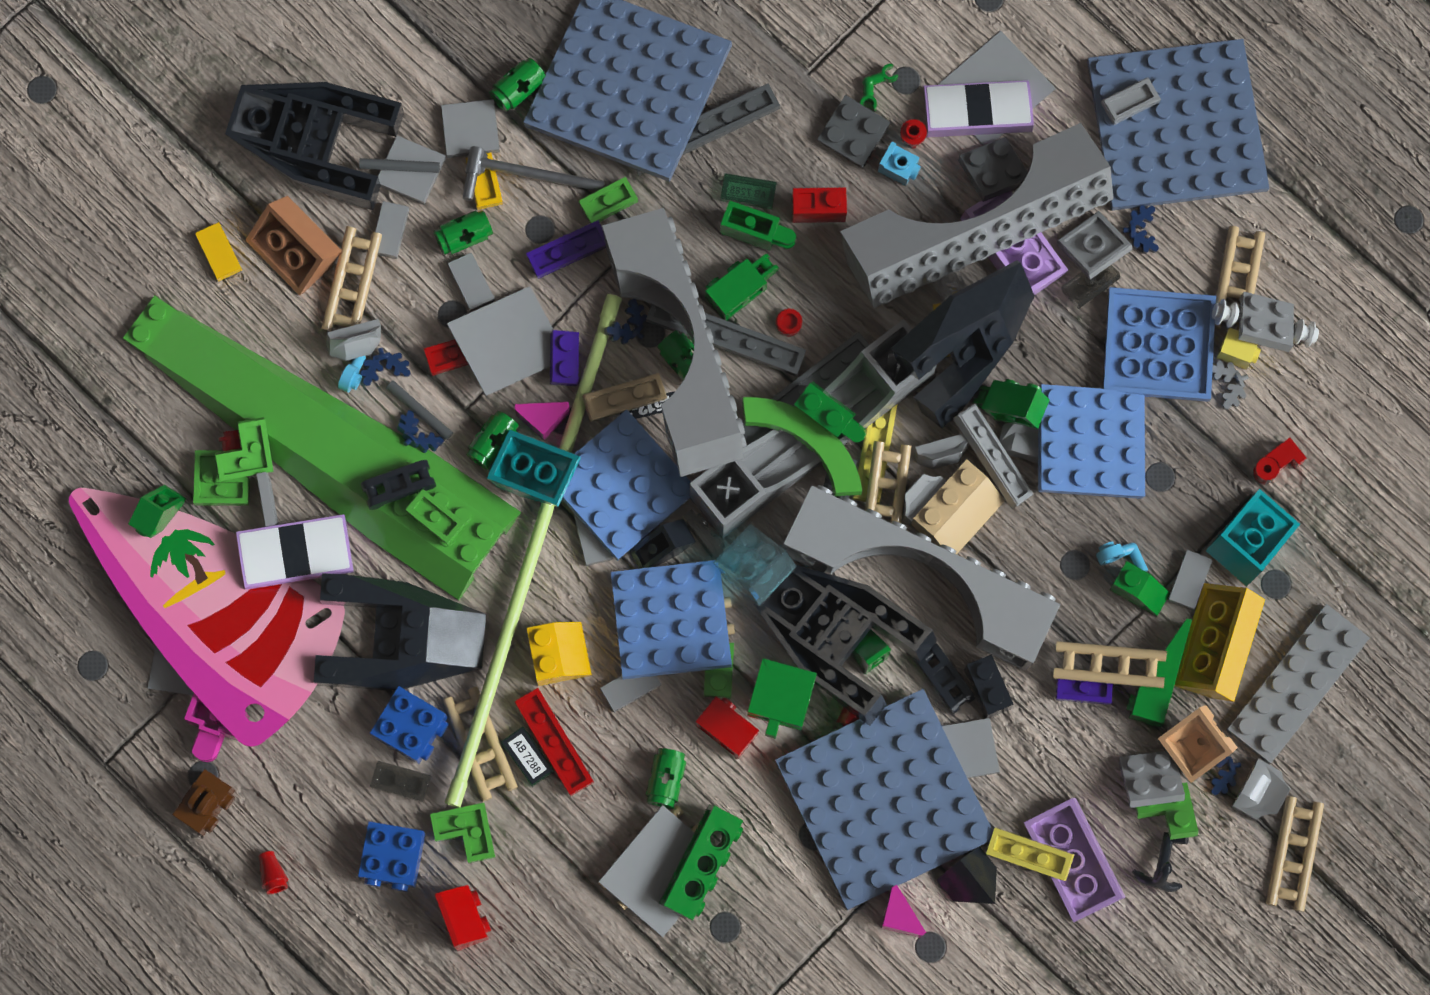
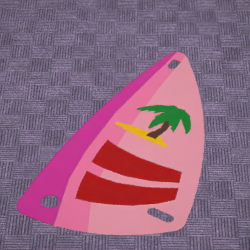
(193, 605)

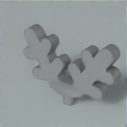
(1230, 372)

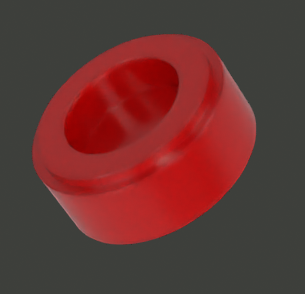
(789, 322)

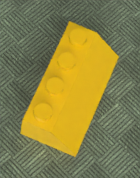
(1219, 641)

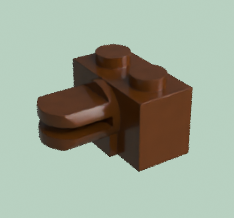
(204, 803)

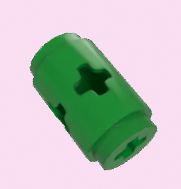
(517, 84)
(476, 231)
(674, 350)
(481, 449)
(664, 762)

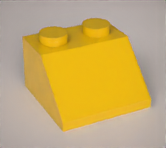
(558, 652)

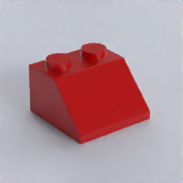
(462, 916)

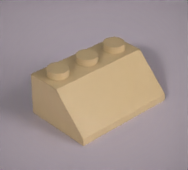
(959, 508)

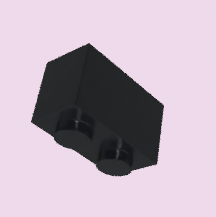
(988, 686)

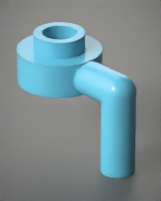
(350, 377)
(1110, 553)

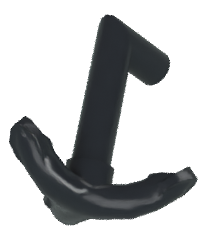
(1163, 868)

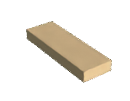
(624, 397)

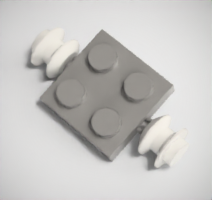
(1265, 322)

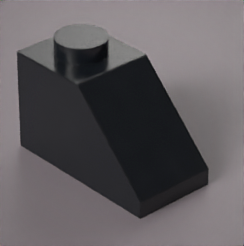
(663, 544)

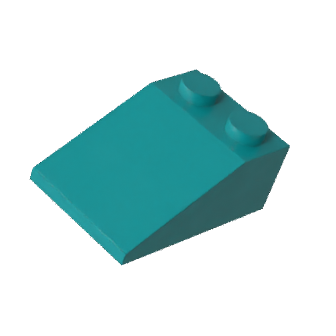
(533, 469)
(1253, 537)

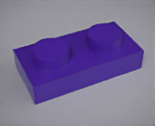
(564, 358)
(1084, 691)

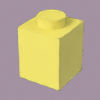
(1237, 351)

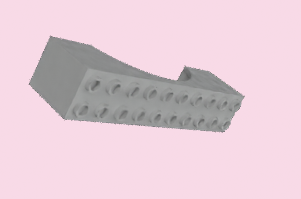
(902, 254)
(701, 412)
(777, 460)
(1005, 613)

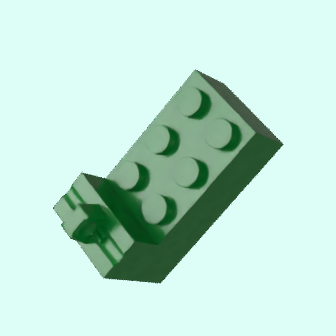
(781, 696)

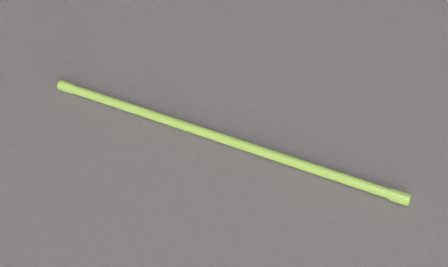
(459, 782)

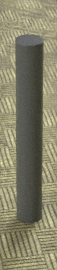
(399, 165)
(419, 410)

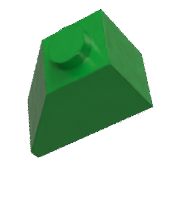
(156, 511)
(1140, 589)
(871, 652)

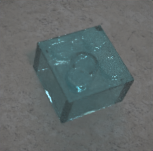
(755, 564)

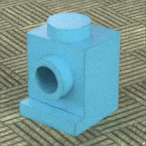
(891, 169)

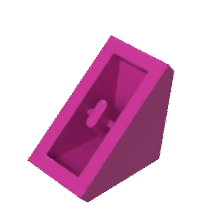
(542, 417)
(900, 916)

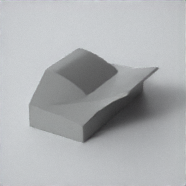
(354, 340)
(1020, 441)
(941, 452)
(919, 495)
(1261, 792)

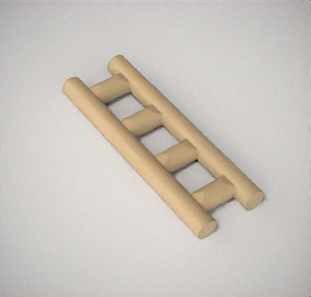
(1229, 265)
(343, 267)
(898, 484)
(1124, 655)
(496, 751)
(1280, 864)

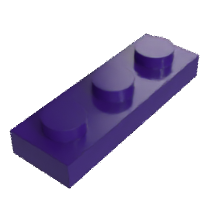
(567, 249)

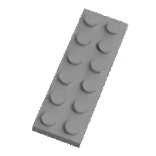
(1297, 684)

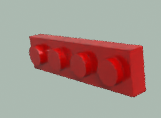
(554, 742)

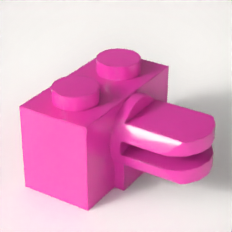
(210, 731)

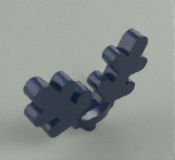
(1139, 238)
(636, 320)
(392, 360)
(408, 429)
(1221, 785)

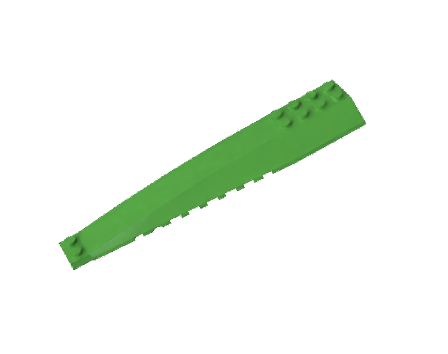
(327, 445)

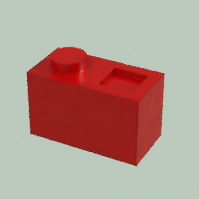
(819, 205)
(727, 726)

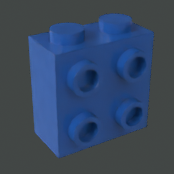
(409, 725)
(391, 856)

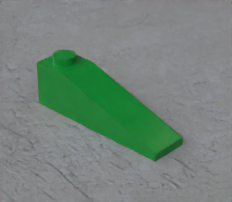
(1150, 703)

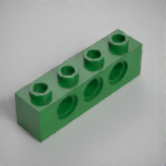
(687, 870)

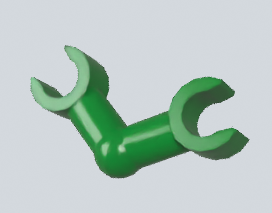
(869, 82)

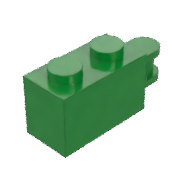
(755, 227)
(739, 286)
(1013, 402)
(830, 413)

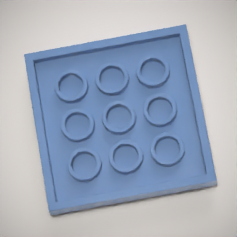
(1159, 344)
(1092, 442)
(624, 485)
(671, 619)

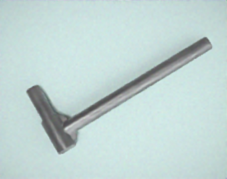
(478, 162)

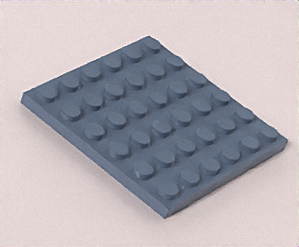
(628, 85)
(1192, 142)
(885, 799)

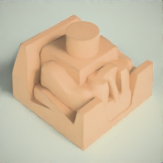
(1197, 743)

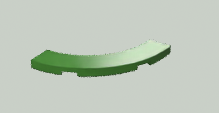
(814, 436)

